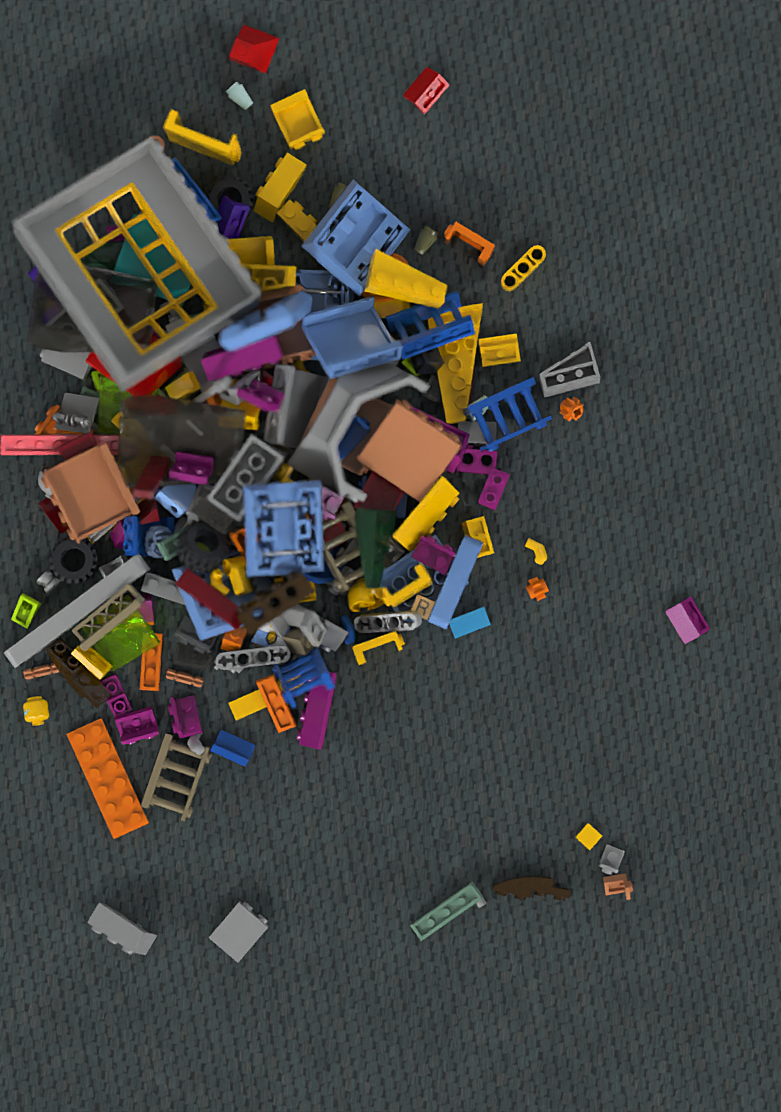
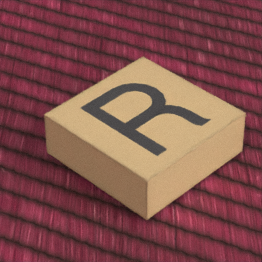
(423, 606)

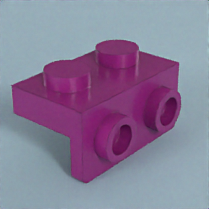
(137, 725)

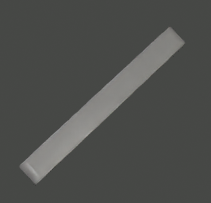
(76, 611)

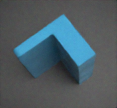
(469, 622)

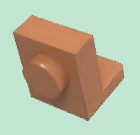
(617, 884)

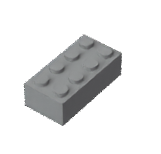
(252, 466)

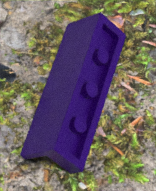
(233, 218)

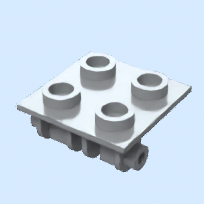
(76, 413)

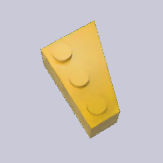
(278, 186)

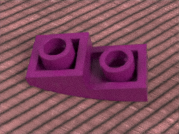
(118, 701)

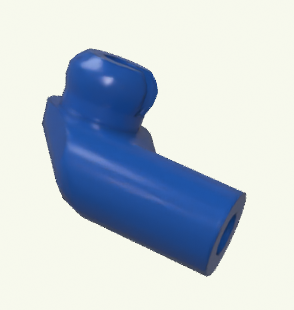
(349, 627)

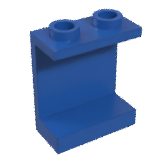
(353, 435)
(136, 532)

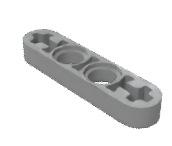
(387, 621)
(253, 660)

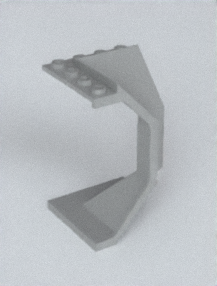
(318, 452)

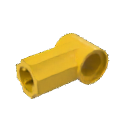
(237, 571)

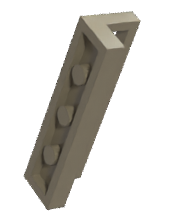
(103, 629)

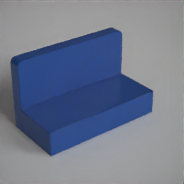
(233, 748)

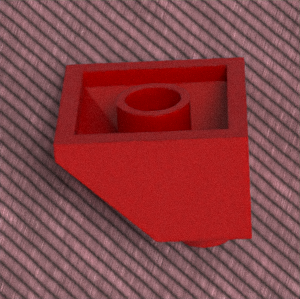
(253, 48)

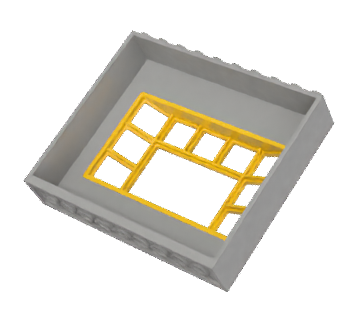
(180, 227)

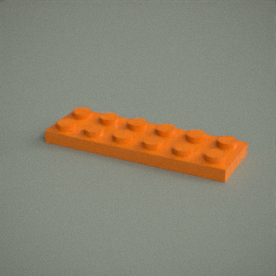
(107, 778)

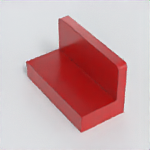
(426, 89)

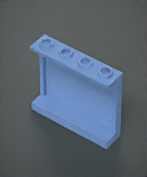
(350, 337)

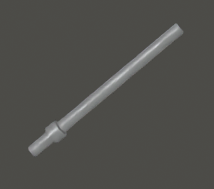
(217, 387)

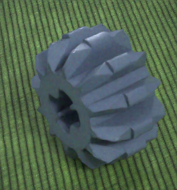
(153, 536)

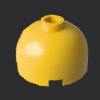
(364, 597)

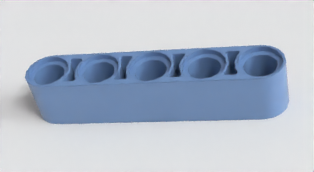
(455, 582)

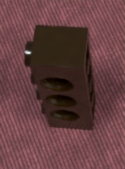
(270, 612)

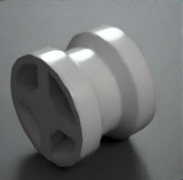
(48, 580)

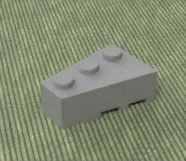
(571, 373)
(121, 930)

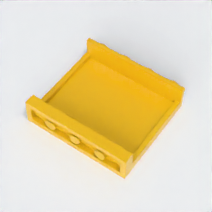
(200, 143)

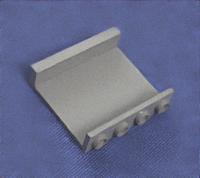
(300, 400)

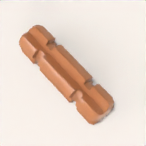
(40, 671)
(184, 677)

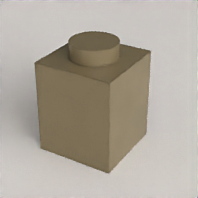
(297, 642)

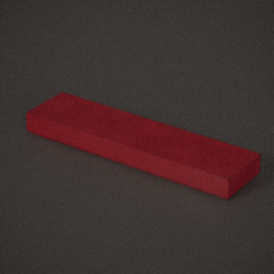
(151, 477)
(209, 597)

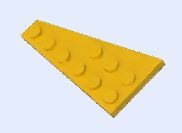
(458, 365)

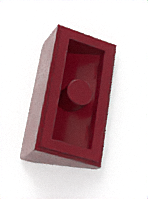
(268, 376)
(149, 510)
(52, 513)

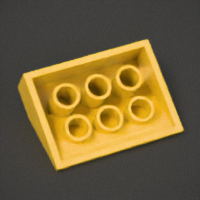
(426, 514)

